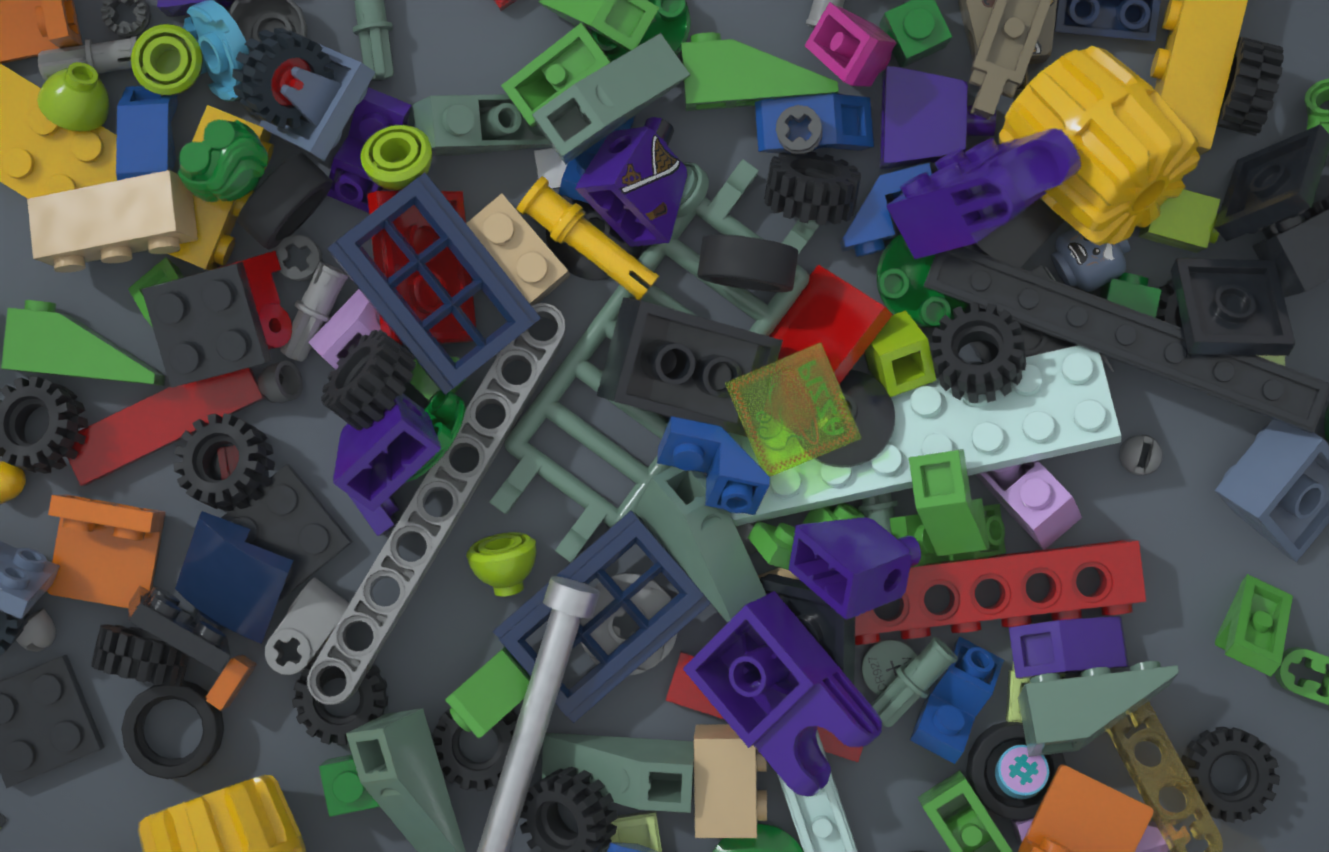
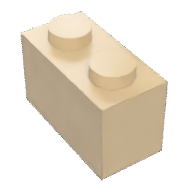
(518, 250)
(726, 784)

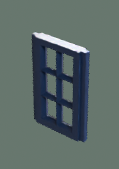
(395, 310)
(634, 650)

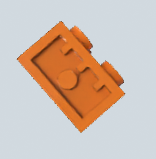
(35, 27)
(104, 549)
(1085, 817)

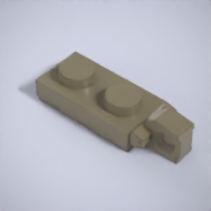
(1005, 51)

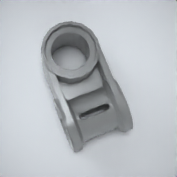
(309, 621)

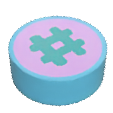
(1020, 774)

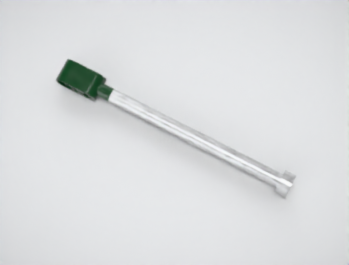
(569, 603)

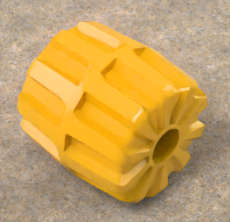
(1125, 138)
(232, 819)

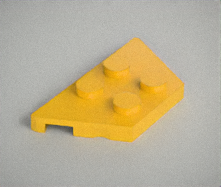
(42, 156)

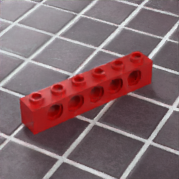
(1115, 561)

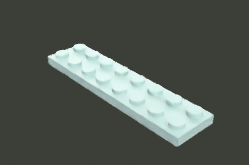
(1052, 412)

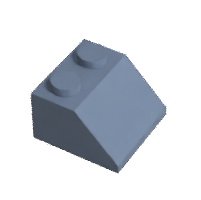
(1282, 487)

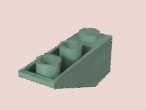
(609, 97)
(474, 124)
(700, 539)
(1075, 711)
(634, 770)
(406, 780)

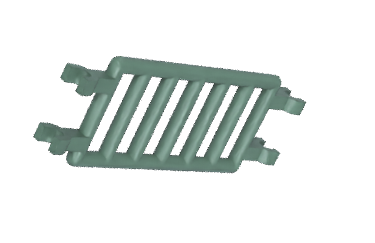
(578, 365)

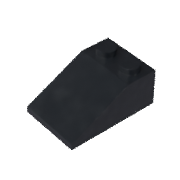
(680, 363)

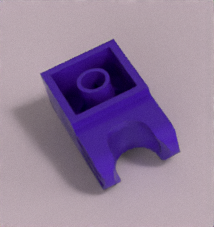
(980, 190)
(777, 690)

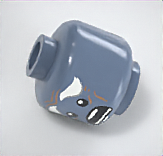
(1088, 264)

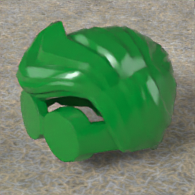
(224, 163)

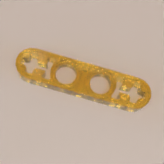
(1167, 773)

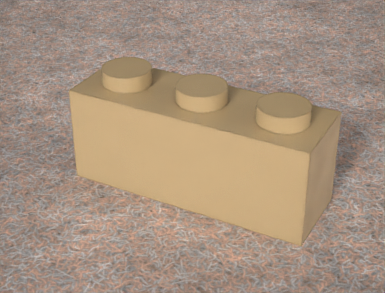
(112, 221)

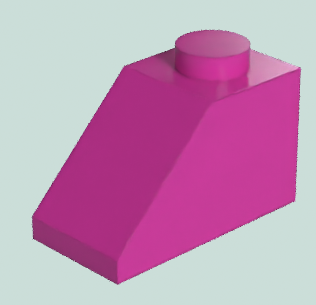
(850, 46)

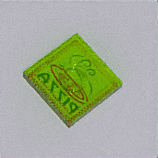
(793, 410)

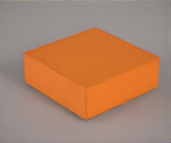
(230, 682)

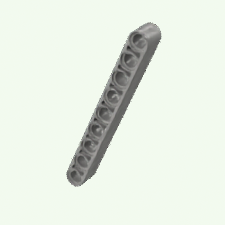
(435, 530)

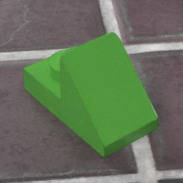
(555, 71)
(1256, 625)

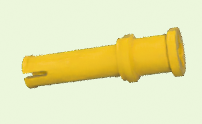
(568, 225)

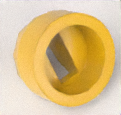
(11, 481)

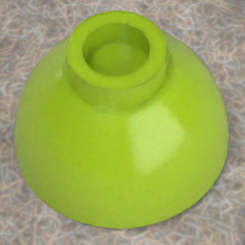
(166, 59)
(75, 98)
(396, 156)
(503, 561)

